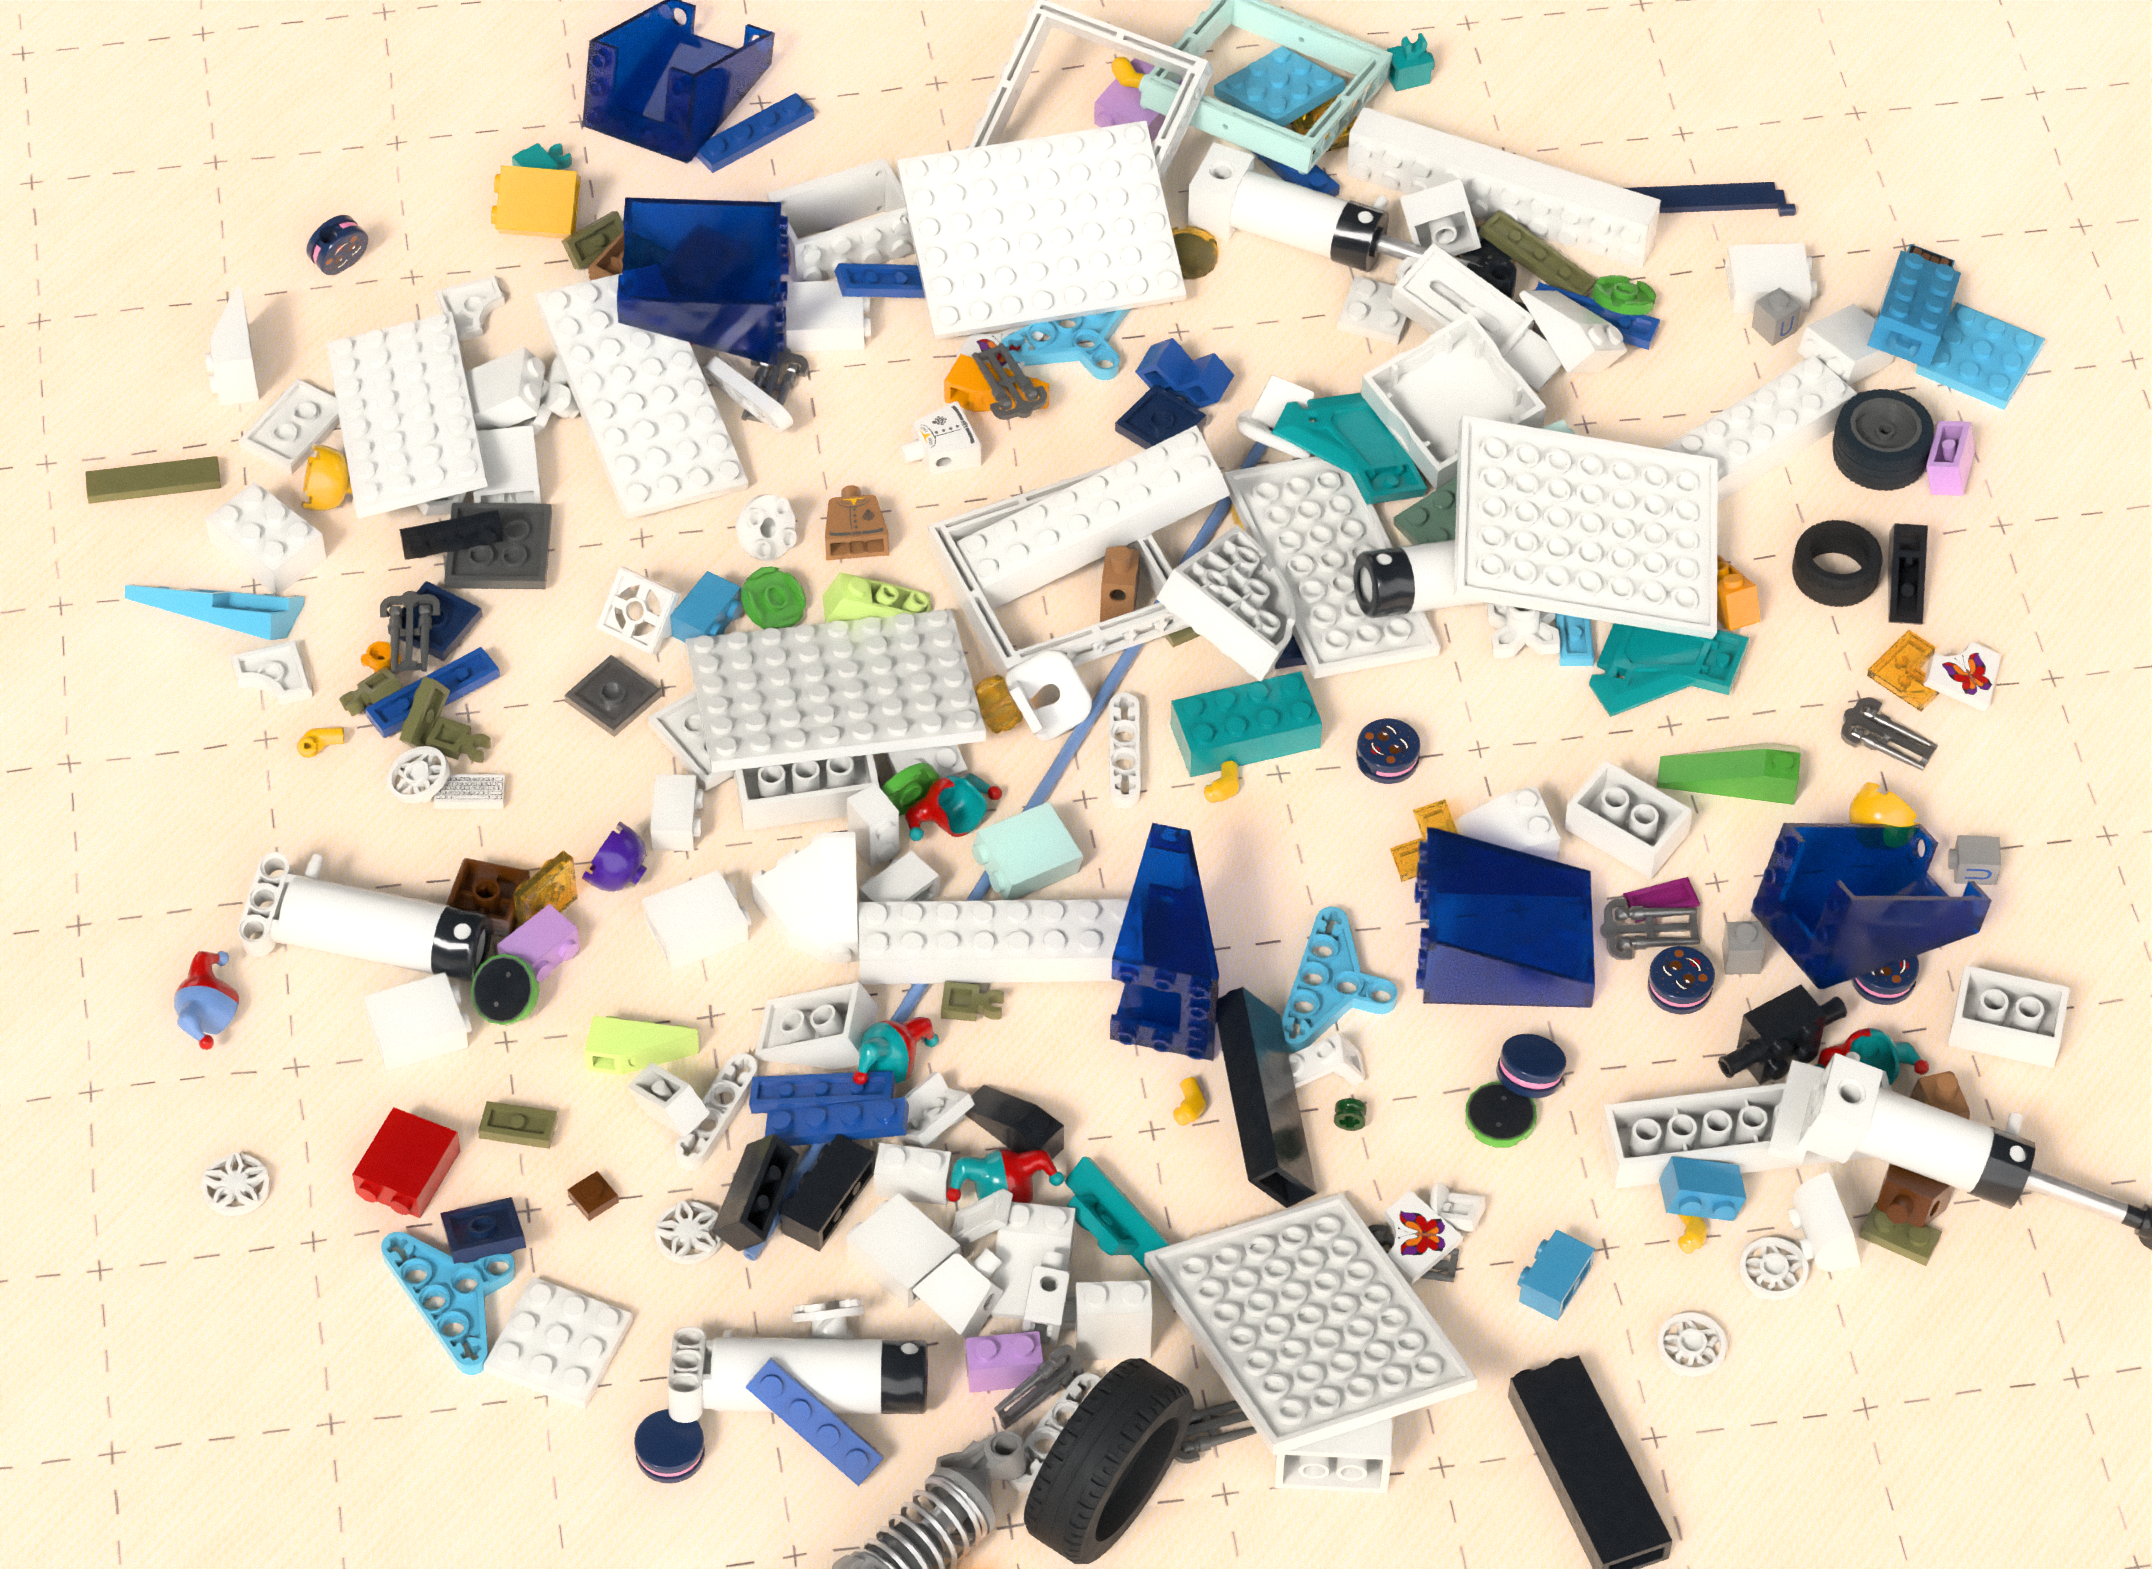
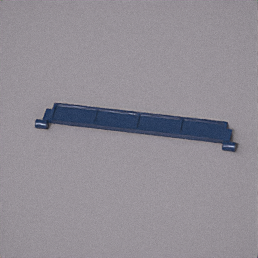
(1719, 197)

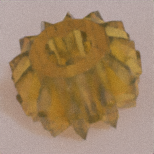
(997, 704)

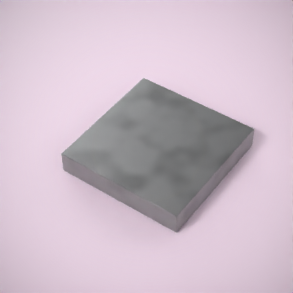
(612, 695)

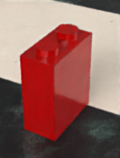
(406, 1163)

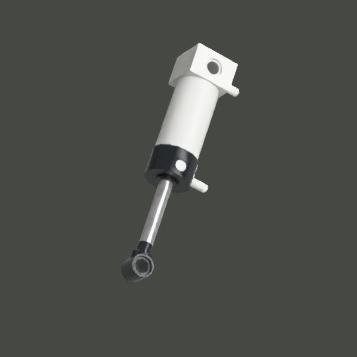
(1233, 196)
(1855, 1114)

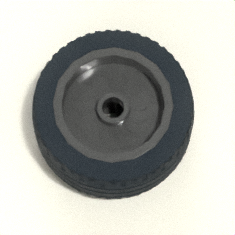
(1883, 439)

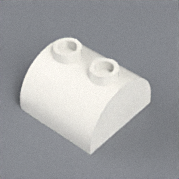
(1824, 1224)

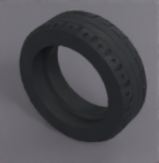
(1108, 1460)

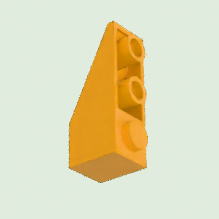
(971, 390)
(1735, 597)

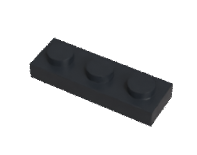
(451, 535)

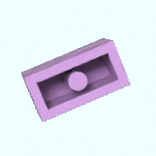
(1950, 458)
(543, 941)
(1001, 1360)

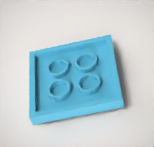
(1279, 87)
(1982, 356)

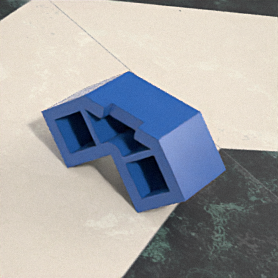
(1196, 381)

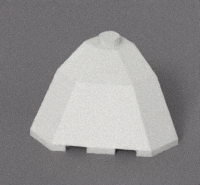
(814, 898)

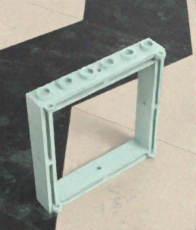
(1251, 132)

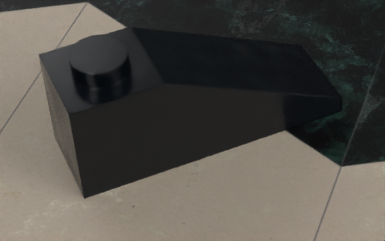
(1906, 573)
(1016, 1122)

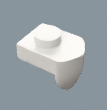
(1457, 1209)

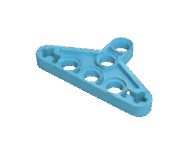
(1064, 346)
(1327, 1000)
(441, 1281)

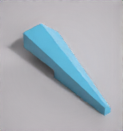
(249, 613)

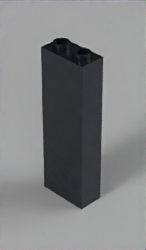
(1264, 1098)
(1589, 1466)

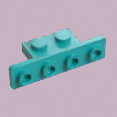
(1110, 1214)

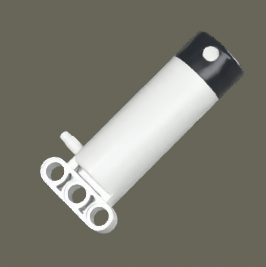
(1407, 579)
(360, 922)
(842, 1373)

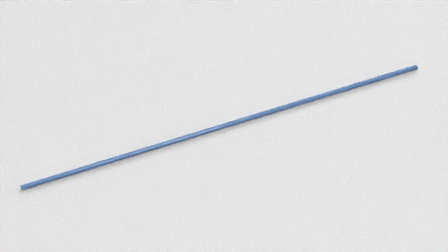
(1038, 798)

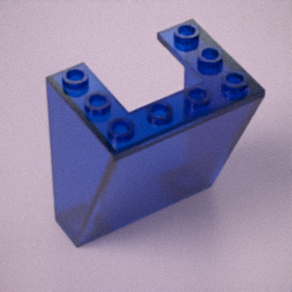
(665, 84)
(707, 273)
(1859, 899)
(1502, 926)
(1167, 954)

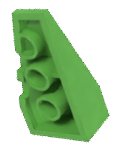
(1745, 771)

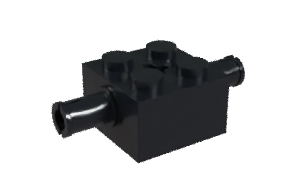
(1781, 1032)

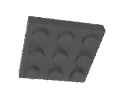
(509, 564)

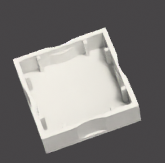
(1434, 384)

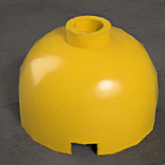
(326, 479)
(1875, 808)

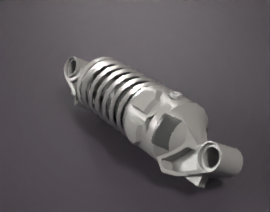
(960, 1503)

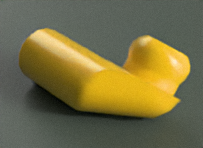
(1125, 73)
(318, 738)
(1225, 786)
(1192, 1105)
(1694, 1235)

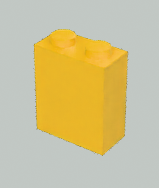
(536, 202)

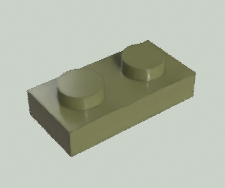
(593, 239)
(425, 711)
(518, 1125)
(1902, 1238)

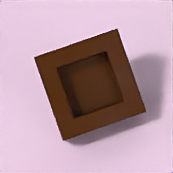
(593, 1196)

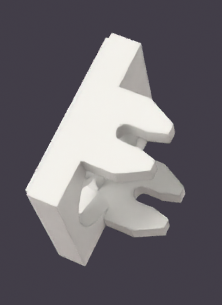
(616, 604)

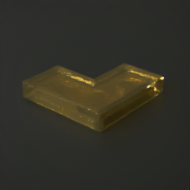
(1900, 672)
(1406, 854)

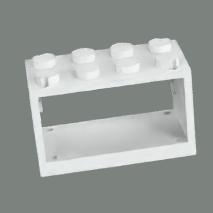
(837, 201)

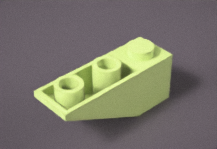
(859, 597)
(630, 1045)

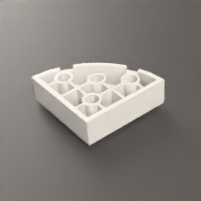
(1234, 601)

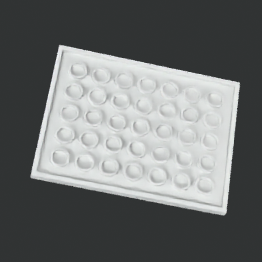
(1040, 230)
(1586, 527)
(833, 690)
(1309, 1323)

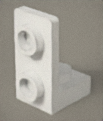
(1327, 1056)

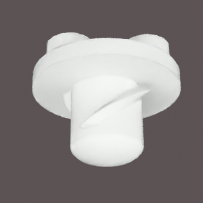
(766, 527)
(829, 1322)

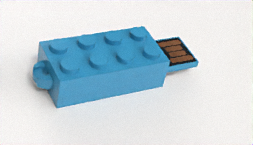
(1915, 306)

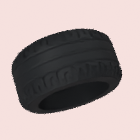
(1830, 587)

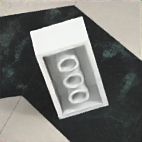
(801, 790)

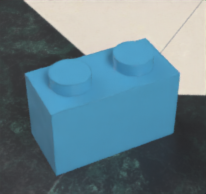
(707, 608)
(1702, 1188)
(1556, 1274)

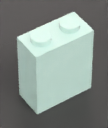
(1026, 852)

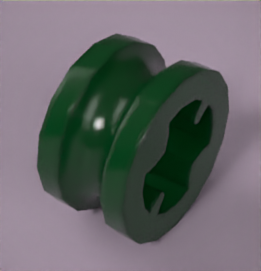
(1350, 1114)

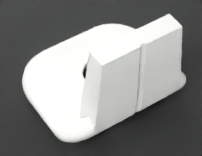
(1269, 406)
(1044, 669)

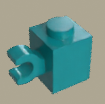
(1410, 64)
(537, 157)

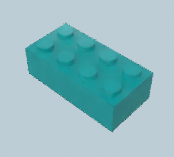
(1246, 723)

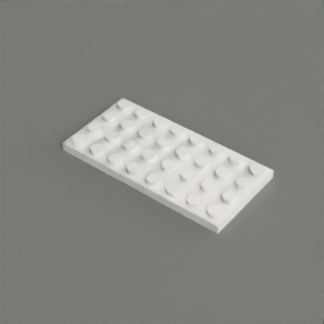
(640, 403)
(406, 415)
(1313, 531)

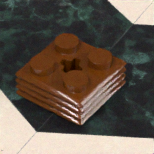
(483, 879)

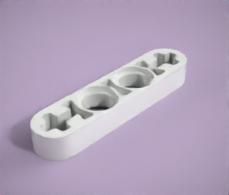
(747, 395)
(1124, 750)
(721, 1113)
(1050, 1429)

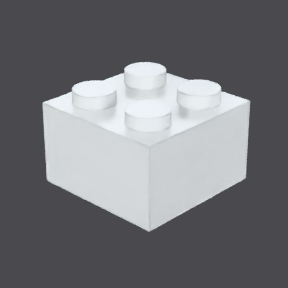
(1442, 218)

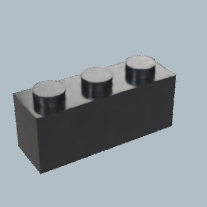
(755, 1192)
(827, 1192)

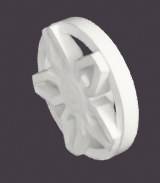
(418, 775)
(235, 1184)
(687, 1232)
(1773, 1268)
(1691, 1344)

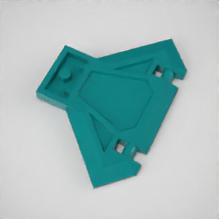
(1356, 441)
(1663, 663)

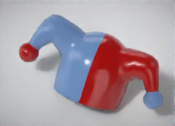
(204, 1001)

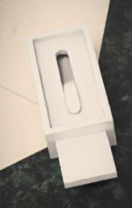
(1443, 290)

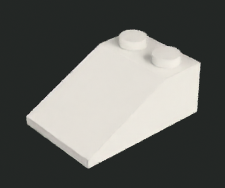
(1575, 334)
(232, 355)
(1515, 822)
(817, 1027)
(1020, 1246)

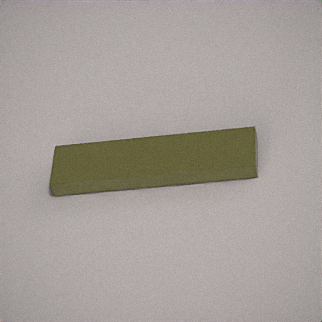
(1536, 255)
(152, 479)

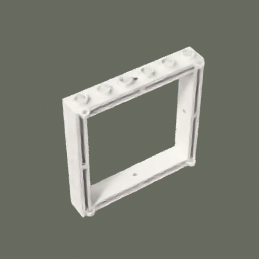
(1028, 48)
(1094, 638)

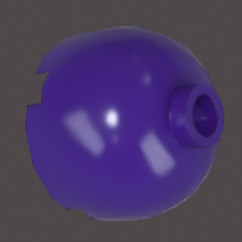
(618, 861)

